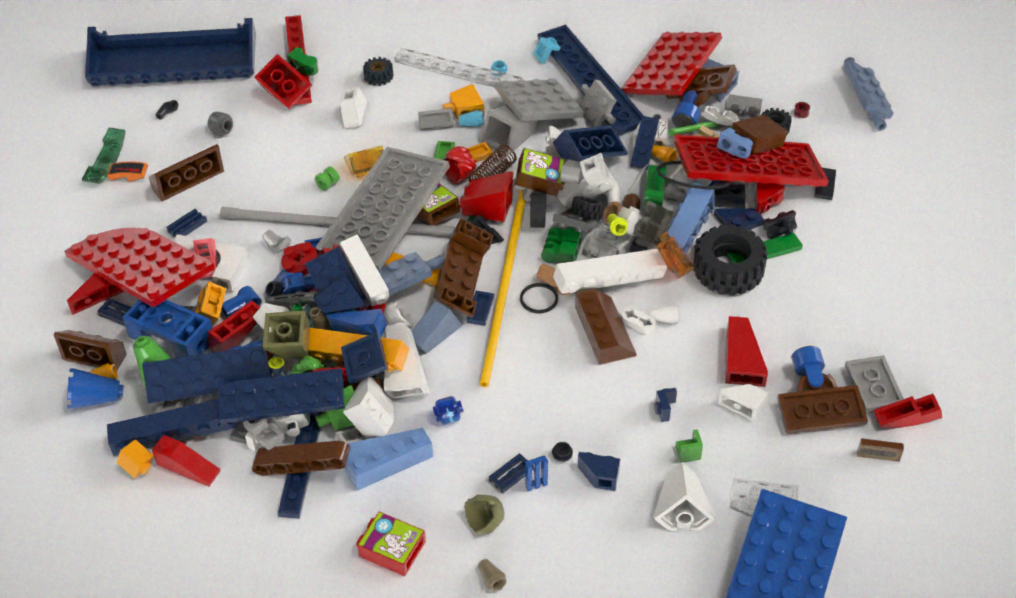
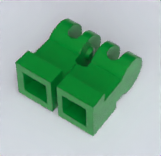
(561, 245)

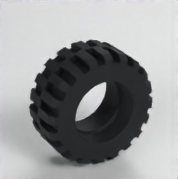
(727, 276)

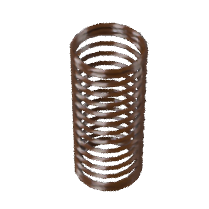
(504, 160)

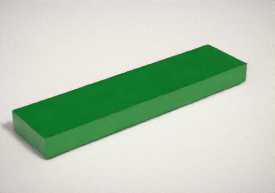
(775, 247)

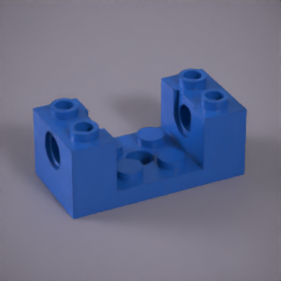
(185, 331)

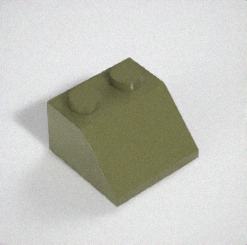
(286, 334)

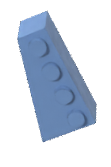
(386, 455)

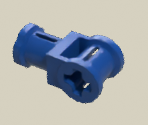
(297, 283)

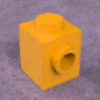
(135, 459)

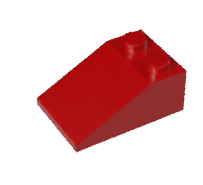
(282, 81)

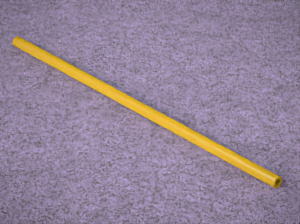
(502, 292)

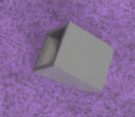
(505, 128)

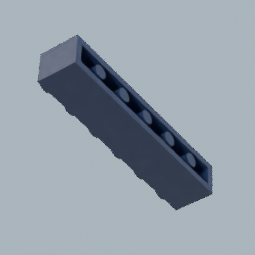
(175, 423)

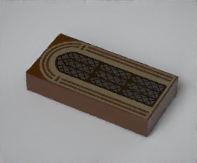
(880, 449)

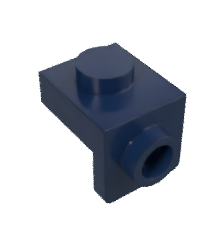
(662, 403)

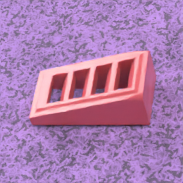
(211, 250)

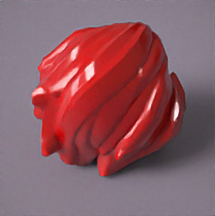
(460, 163)

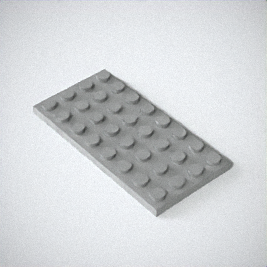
(386, 203)

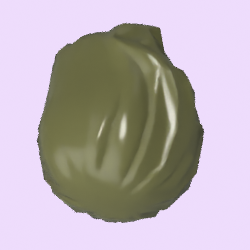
(484, 513)

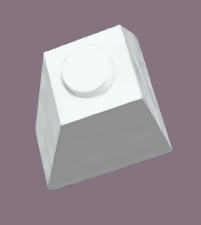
(683, 501)

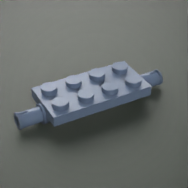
(869, 92)
(407, 272)

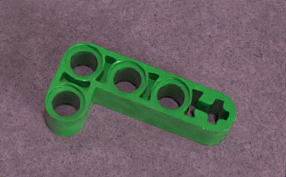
(655, 185)

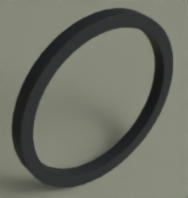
(539, 285)

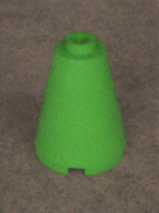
(146, 351)

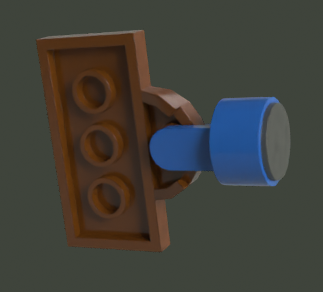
(705, 83)
(817, 399)

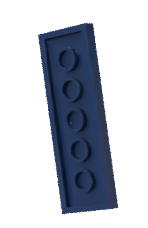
(202, 373)
(281, 396)

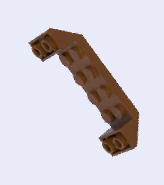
(462, 267)

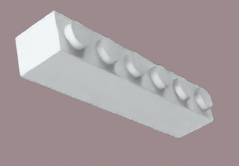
(609, 271)

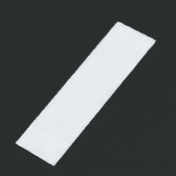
(635, 181)

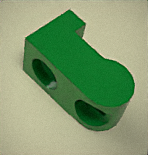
(302, 62)

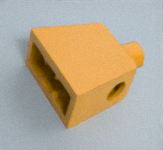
(464, 101)

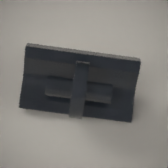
(782, 224)

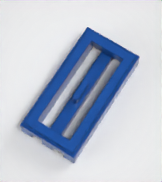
(529, 483)

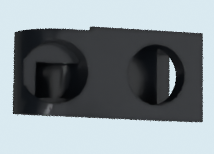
(730, 196)

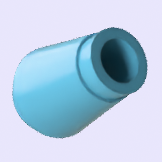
(472, 118)

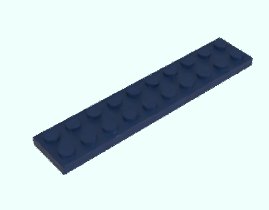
(584, 69)

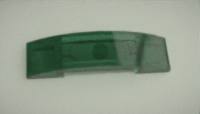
(108, 155)

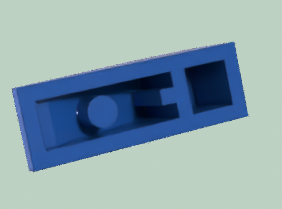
(358, 322)

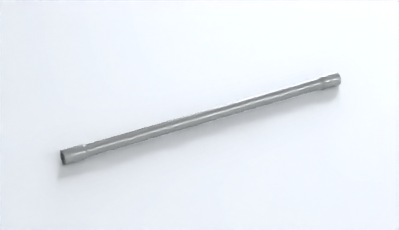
(235, 213)

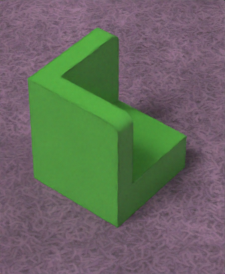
(690, 449)

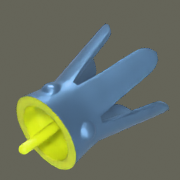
(276, 366)

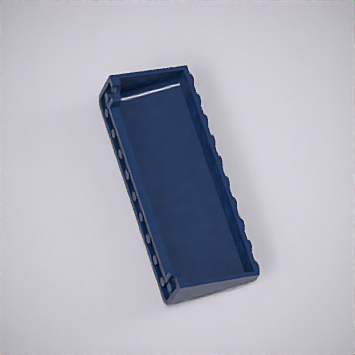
(170, 55)

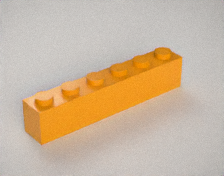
(328, 344)

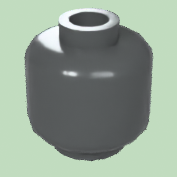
(220, 123)

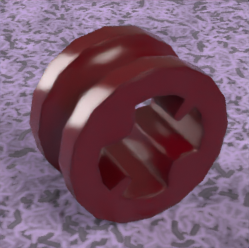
(801, 109)

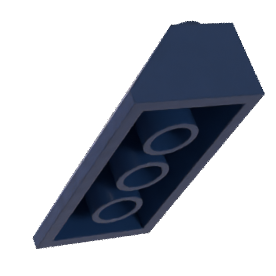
(588, 142)

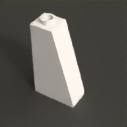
(365, 271)
(411, 379)

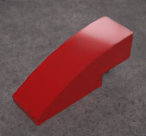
(909, 412)

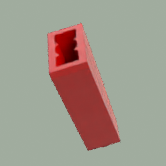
(743, 355)

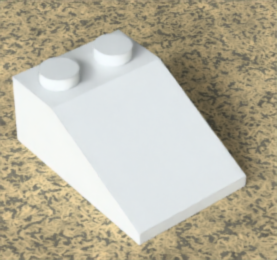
(370, 409)

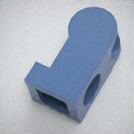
(734, 143)

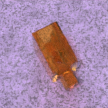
(674, 255)

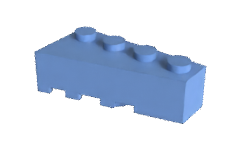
(691, 215)

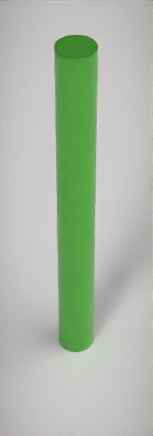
(691, 128)

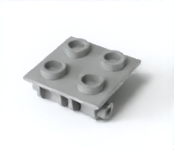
(744, 106)

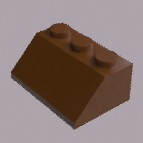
(89, 349)

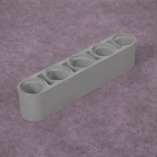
(572, 172)

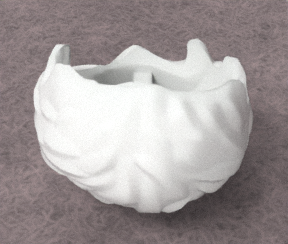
(396, 314)

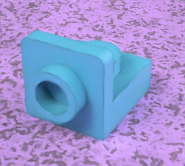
(544, 49)

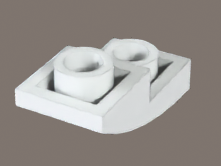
(712, 114)

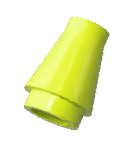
(617, 224)

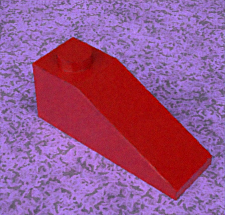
(91, 293)
(233, 329)
(184, 461)

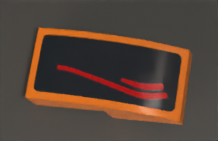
(129, 169)

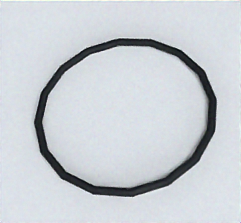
(685, 184)

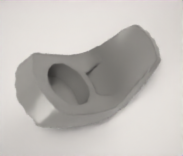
(276, 242)

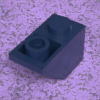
(599, 470)

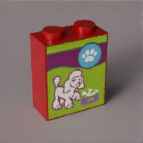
(391, 543)

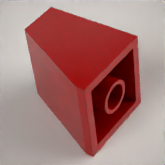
(489, 197)

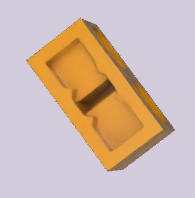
(210, 301)

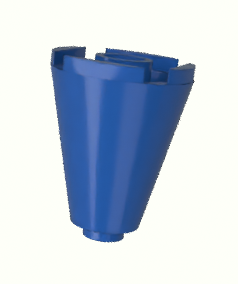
(91, 389)

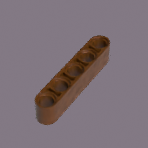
(301, 458)

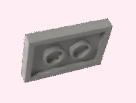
(874, 382)

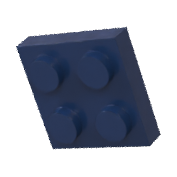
(364, 358)

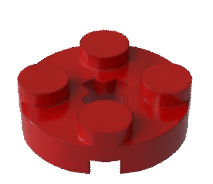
(294, 253)

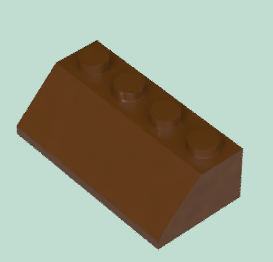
(187, 173)
(603, 326)

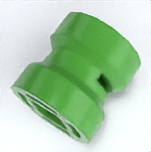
(327, 178)

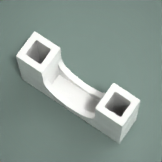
(231, 261)

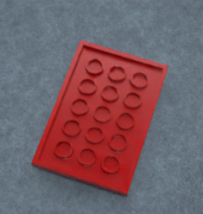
(671, 63)

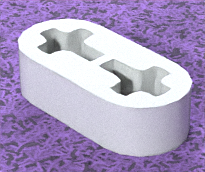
(638, 321)

